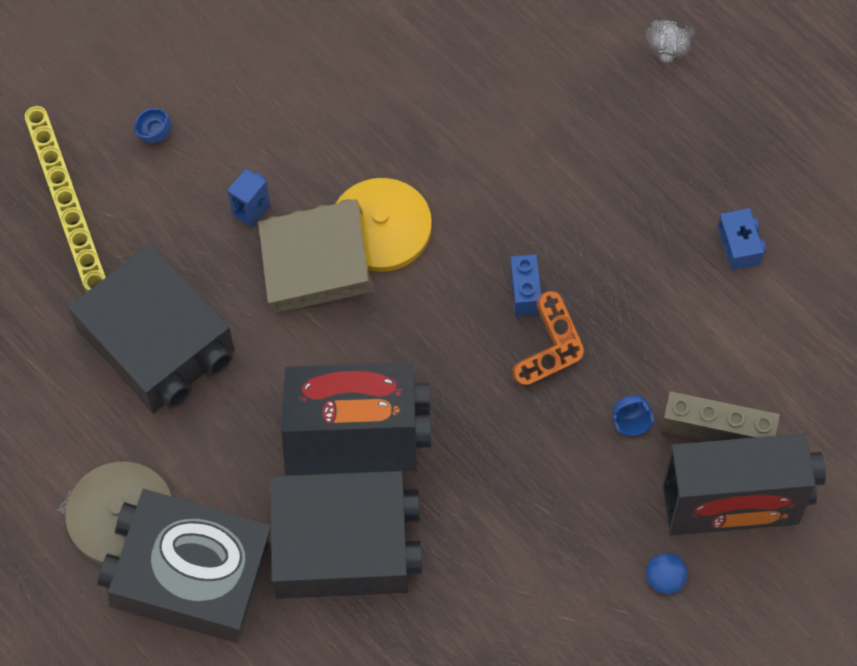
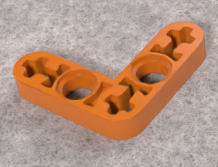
(560, 342)

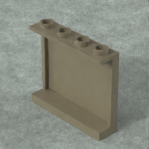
(314, 256)
(715, 420)

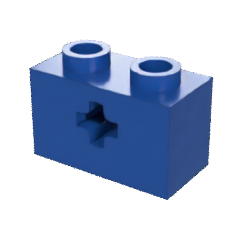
(249, 197)
(741, 238)
(525, 284)

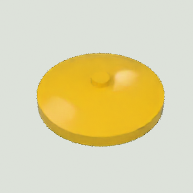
(393, 222)

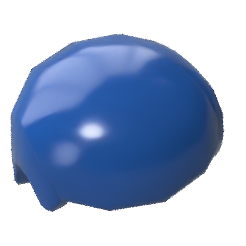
(153, 125)
(632, 415)
(667, 573)

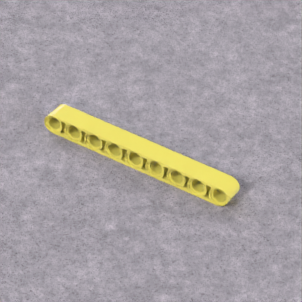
(64, 192)

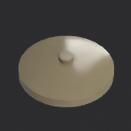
(98, 500)

